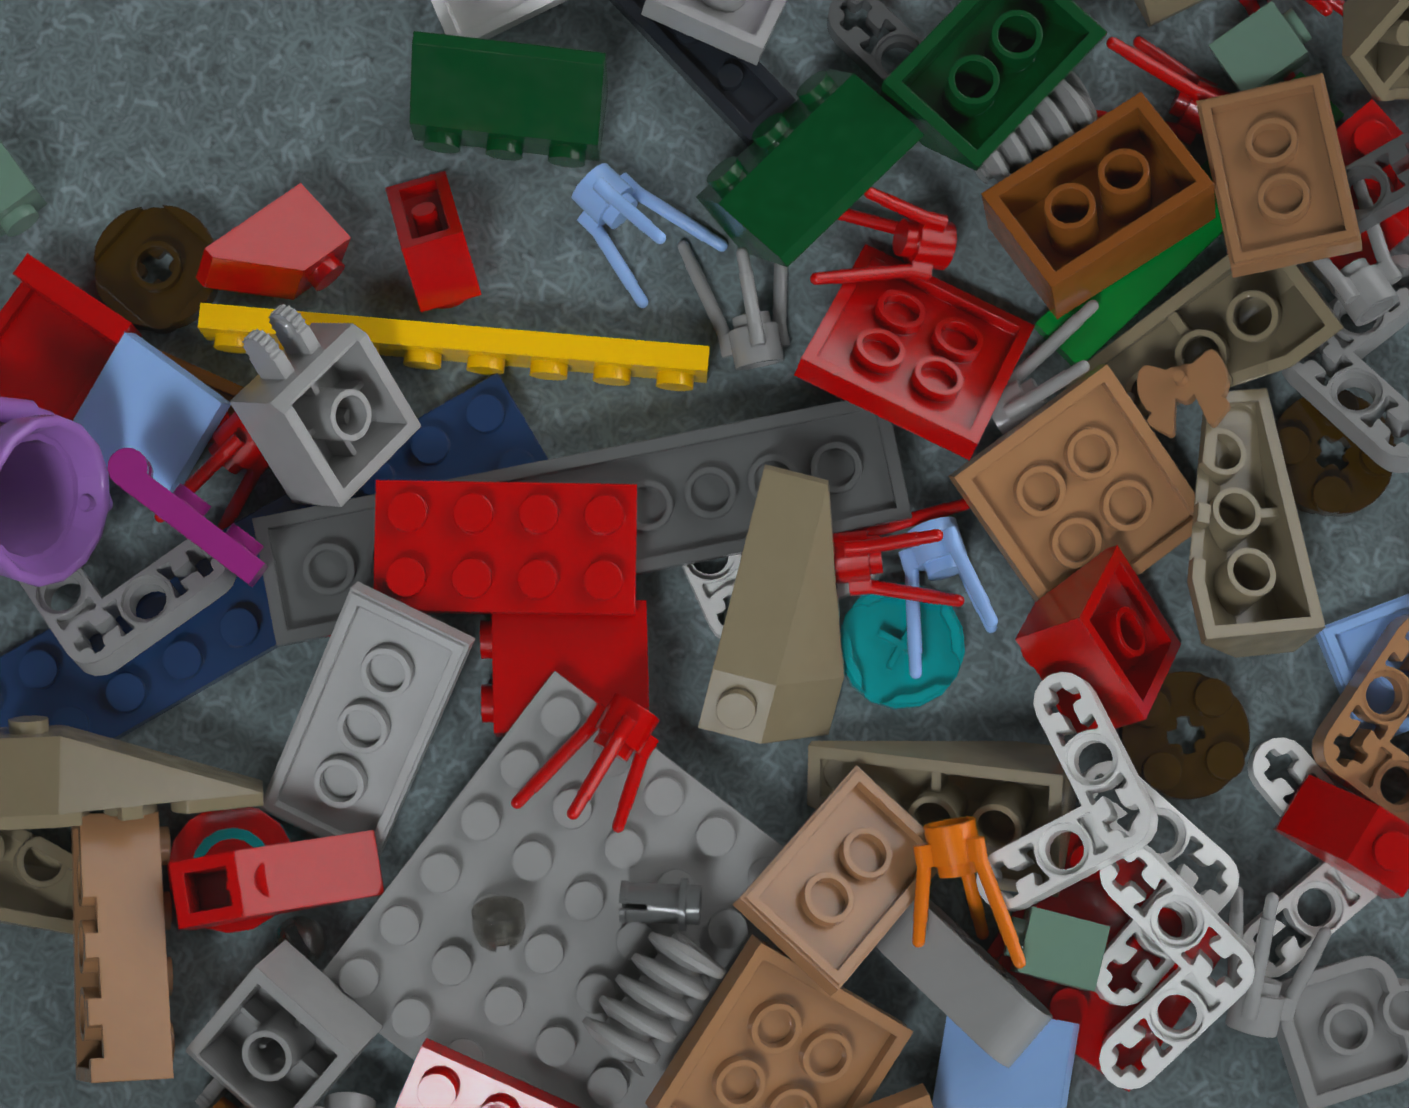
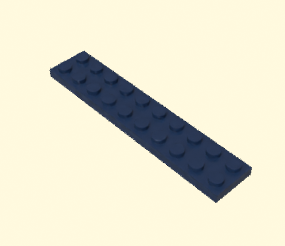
(457, 439)

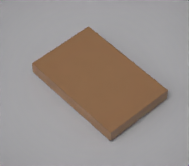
(1279, 175)
(838, 881)

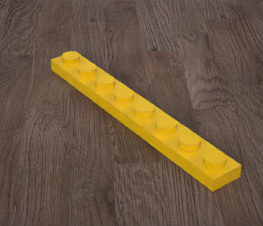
(486, 348)

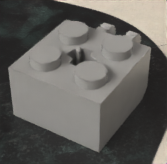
(321, 407)
(281, 1036)

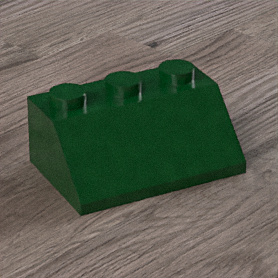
(988, 72)
(507, 98)
(807, 166)

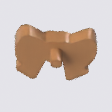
(1202, 380)

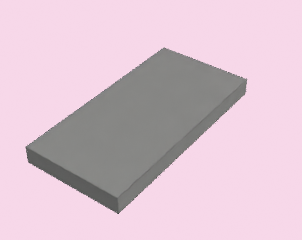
(366, 718)

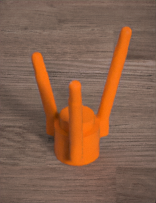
(960, 852)

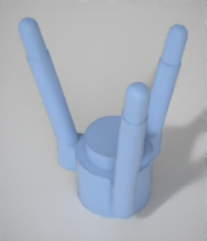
(614, 200)
(940, 562)

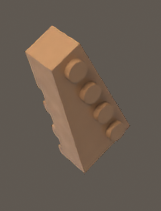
(121, 950)

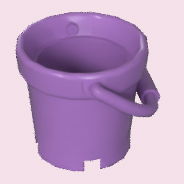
(49, 494)

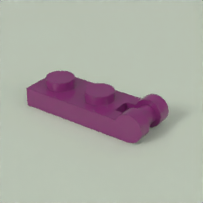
(186, 514)

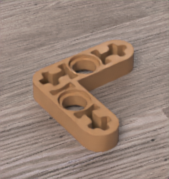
(1373, 748)

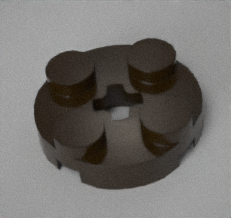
(121, 272)
(1328, 489)
(1218, 753)

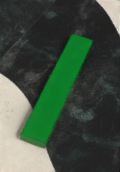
(1136, 290)

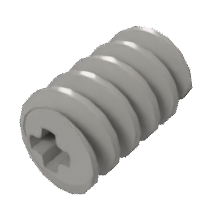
(1055, 120)
(652, 999)

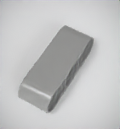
(967, 984)

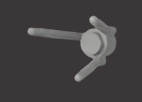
(1362, 287)
(755, 338)
(1023, 399)
(1262, 1005)

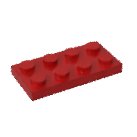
(507, 547)

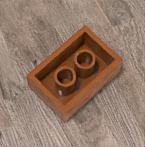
(1099, 205)

